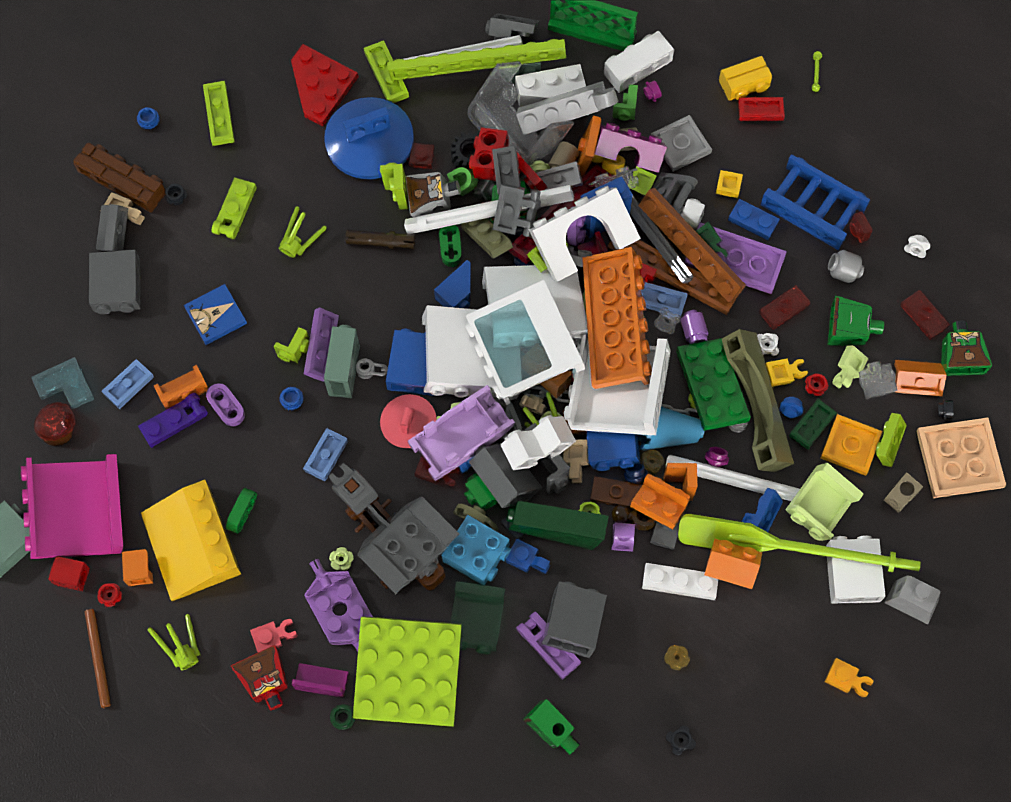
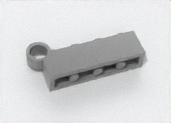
(565, 107)

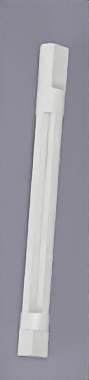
(480, 211)

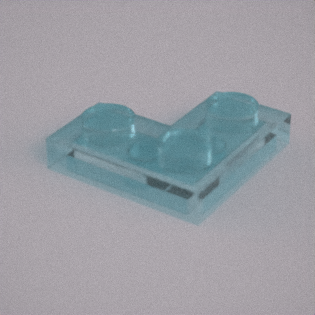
(64, 377)

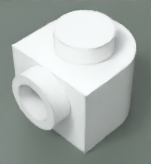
(693, 212)

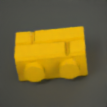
(745, 78)

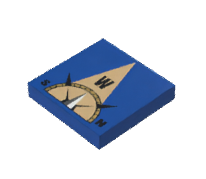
(215, 314)

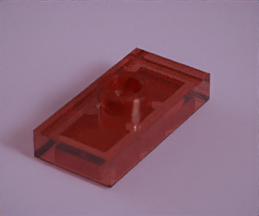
(784, 307)
(924, 314)

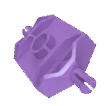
(325, 594)

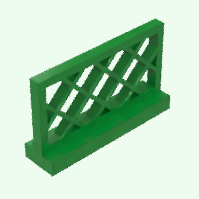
(595, 30)

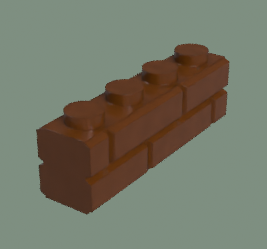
(119, 176)

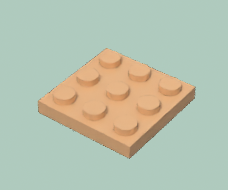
(961, 457)

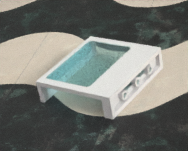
(523, 340)

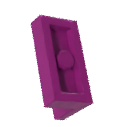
(321, 680)

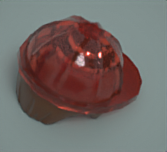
(55, 424)

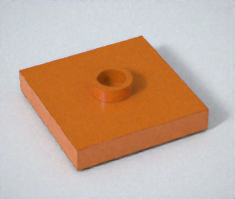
(588, 144)

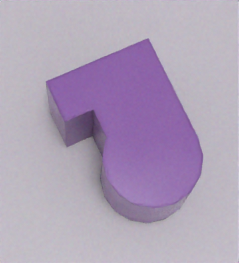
(623, 537)

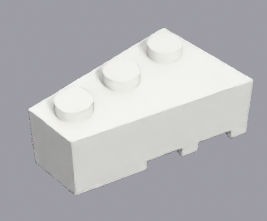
(548, 83)

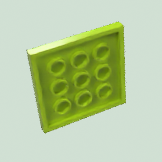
(407, 671)

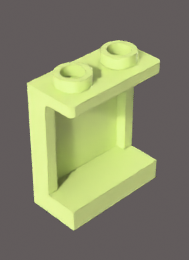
(823, 501)

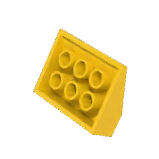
(190, 541)

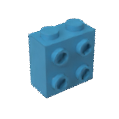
(477, 551)

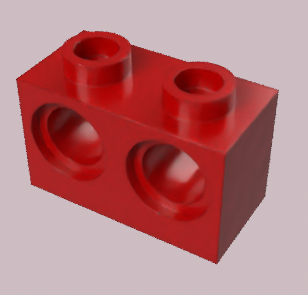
(484, 153)

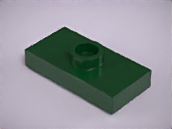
(813, 424)

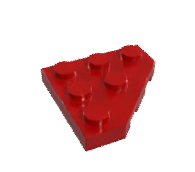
(320, 83)

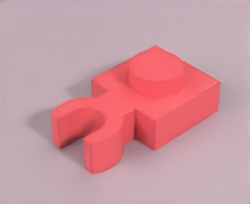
(269, 635)

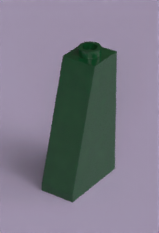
(558, 524)

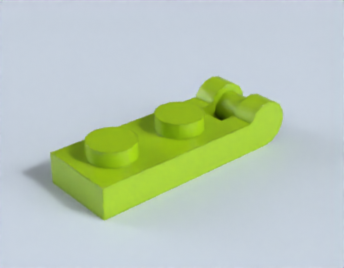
(234, 208)

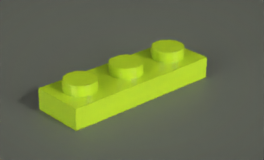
(378, 56)
(218, 113)

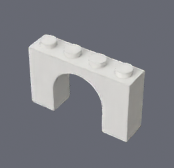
(551, 233)

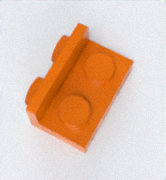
(660, 501)

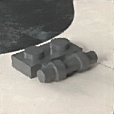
(509, 209)

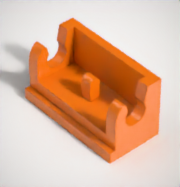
(181, 387)

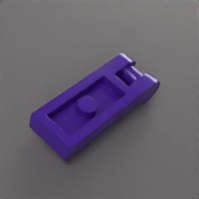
(173, 420)

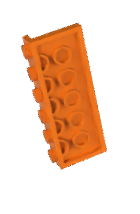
(616, 318)

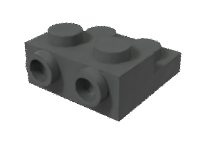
(506, 26)

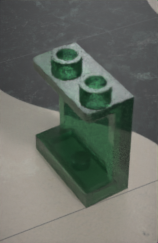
(480, 613)

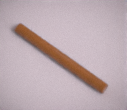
(97, 658)

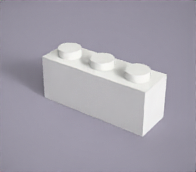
(638, 61)

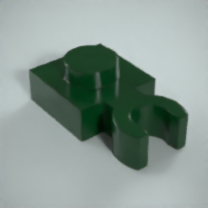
(712, 238)

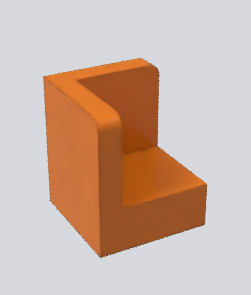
(136, 568)

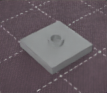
(683, 143)

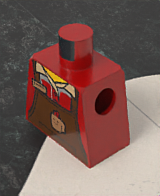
(263, 676)

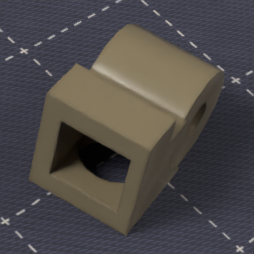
(903, 492)

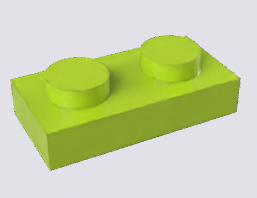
(889, 445)

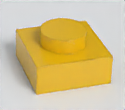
(729, 184)

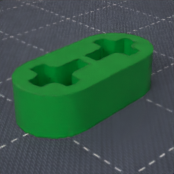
(455, 244)
(241, 510)

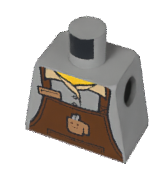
(430, 193)

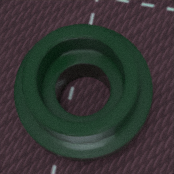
(339, 709)

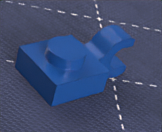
(525, 556)

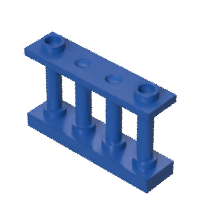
(809, 222)

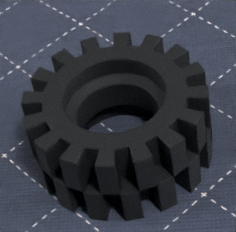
(459, 145)

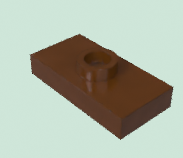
(613, 492)

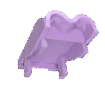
(461, 432)

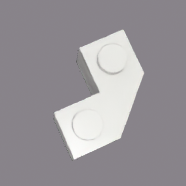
(526, 447)

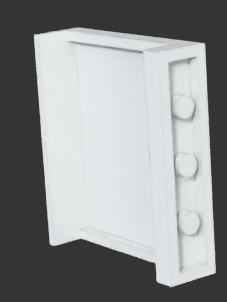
(567, 294)
(451, 354)
(621, 407)

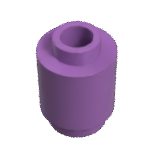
(694, 327)

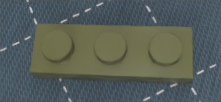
(490, 240)

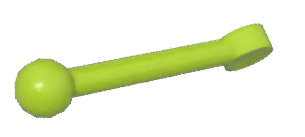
(816, 56)

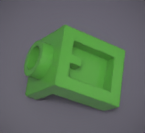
(626, 110)

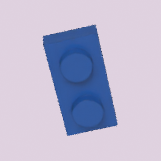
(753, 219)

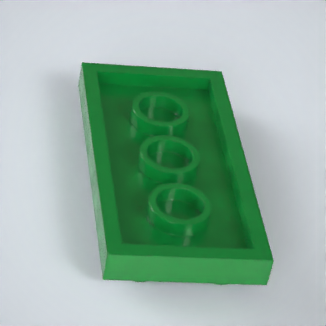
(713, 384)

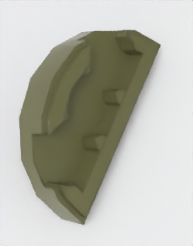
(476, 512)

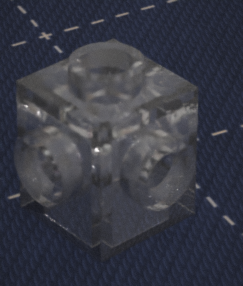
(877, 380)

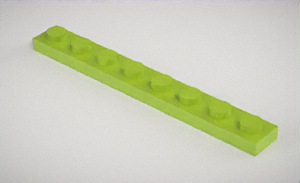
(476, 60)

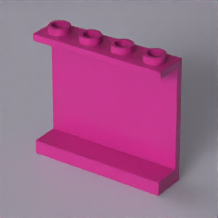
(72, 508)

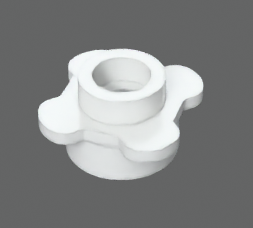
(917, 246)
(772, 340)

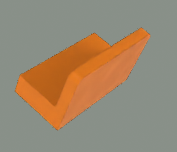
(920, 377)
(683, 473)

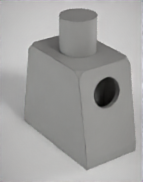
(913, 598)

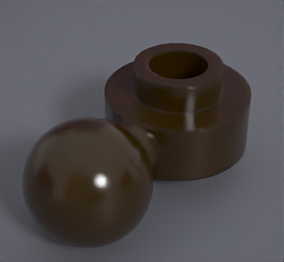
(622, 514)

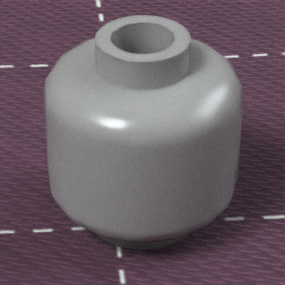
(845, 266)

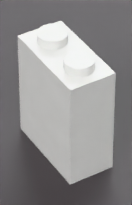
(855, 580)

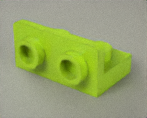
(395, 180)

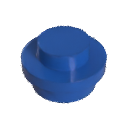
(148, 118)
(291, 398)
(791, 407)

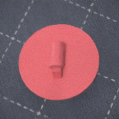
(405, 418)

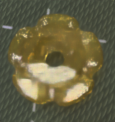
(652, 455)
(683, 657)

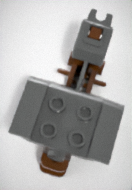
(404, 543)

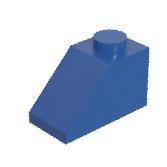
(456, 289)

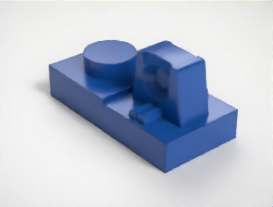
(767, 510)

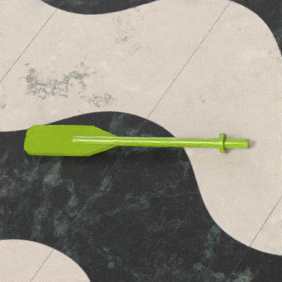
(702, 531)

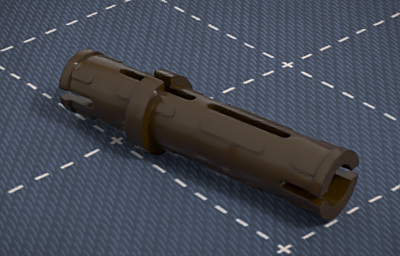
(380, 239)

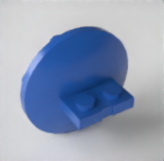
(368, 135)

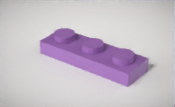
(319, 343)

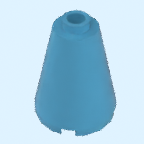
(673, 430)

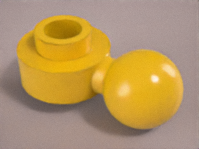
(609, 164)

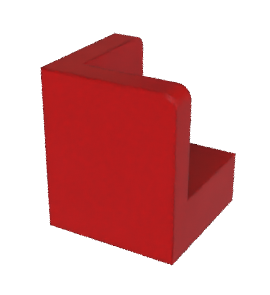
(69, 573)

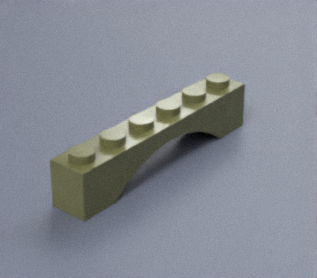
(770, 440)

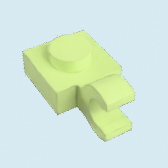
(851, 364)

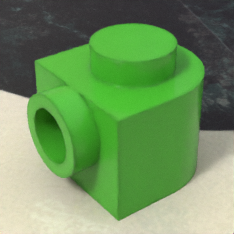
(465, 179)

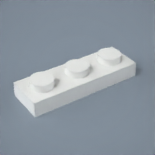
(679, 581)

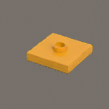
(851, 444)

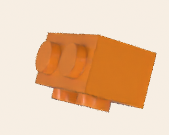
(733, 563)

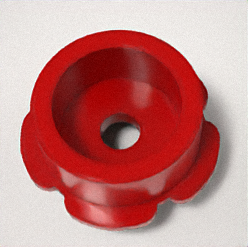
(816, 379)
(105, 590)

